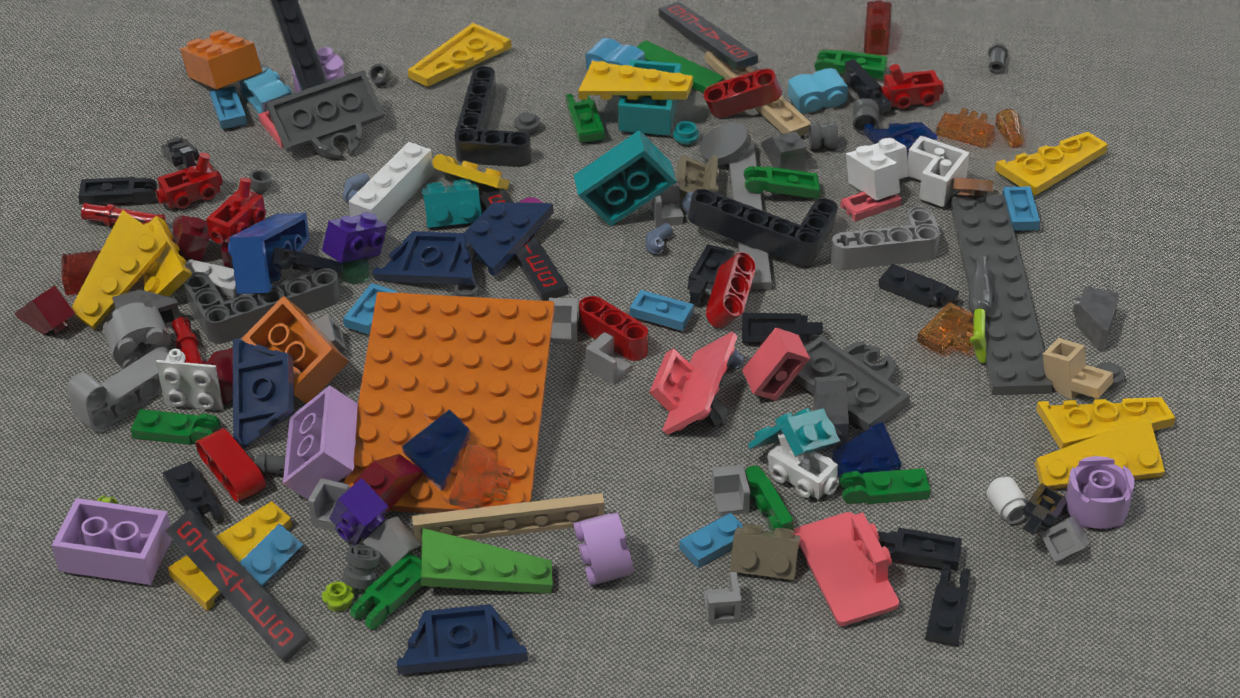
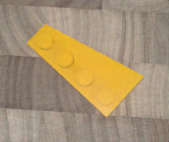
(459, 53)
(635, 82)
(1052, 163)
(120, 264)
(169, 269)
(1078, 422)
(1128, 445)
(239, 541)

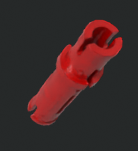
(110, 214)
(186, 340)

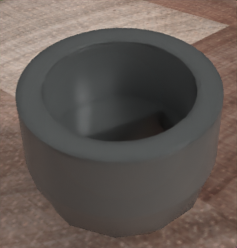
(379, 68)
(260, 180)

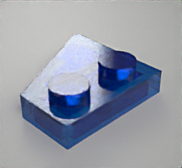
(902, 133)
(438, 447)
(868, 453)

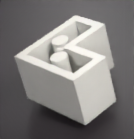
(936, 167)
(878, 168)

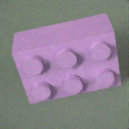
(320, 441)
(112, 541)

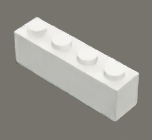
(394, 183)

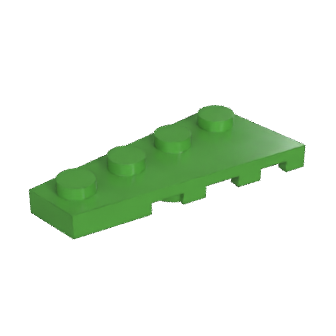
(476, 565)

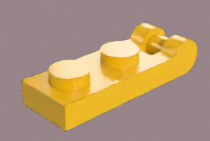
(469, 171)

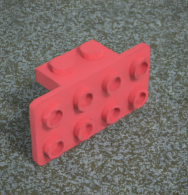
(690, 387)
(849, 566)

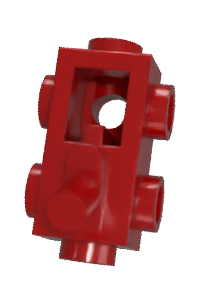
(911, 87)
(189, 184)
(236, 213)

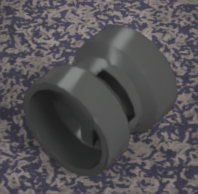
(865, 112)
(823, 135)
(360, 566)

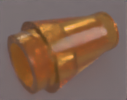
(1009, 125)

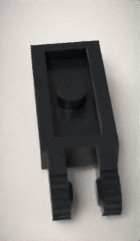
(117, 190)
(192, 492)
(948, 609)

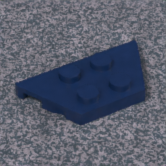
(504, 230)
(429, 259)
(260, 390)
(460, 640)

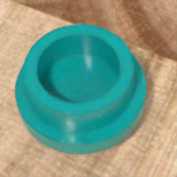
(686, 133)

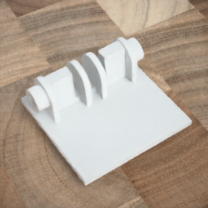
(189, 383)

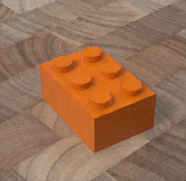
(220, 59)
(313, 354)

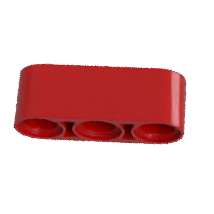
(742, 93)
(730, 290)
(629, 334)
(230, 465)

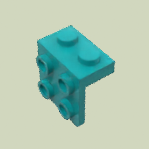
(451, 203)
(804, 432)

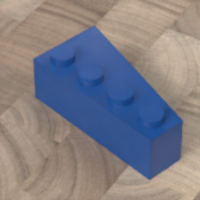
(254, 246)

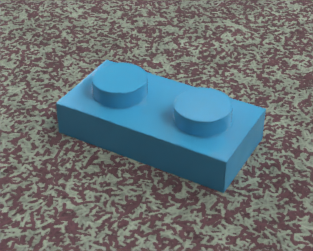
(228, 107)
(1021, 208)
(661, 310)
(361, 313)
(710, 541)
(271, 555)

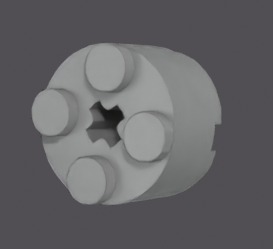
(135, 332)

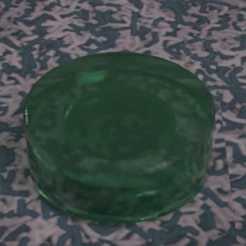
(355, 271)

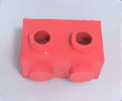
(775, 364)

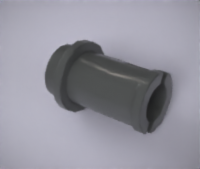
(998, 53)
(270, 464)

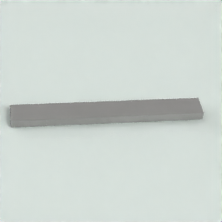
(762, 275)

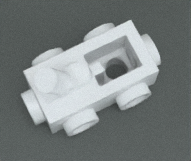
(809, 472)

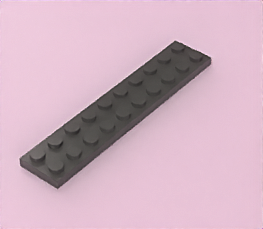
(1011, 328)

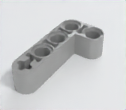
(889, 245)
(119, 395)

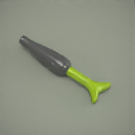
(980, 304)

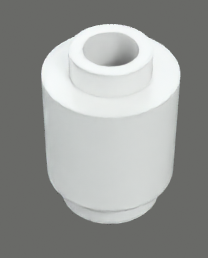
(1007, 499)

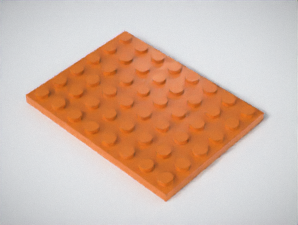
(459, 355)

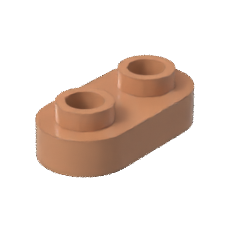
(972, 187)

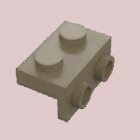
(696, 175)
(765, 552)

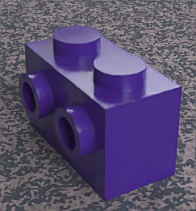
(354, 237)
(358, 513)

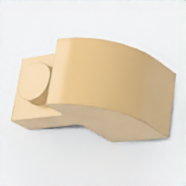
(1069, 373)

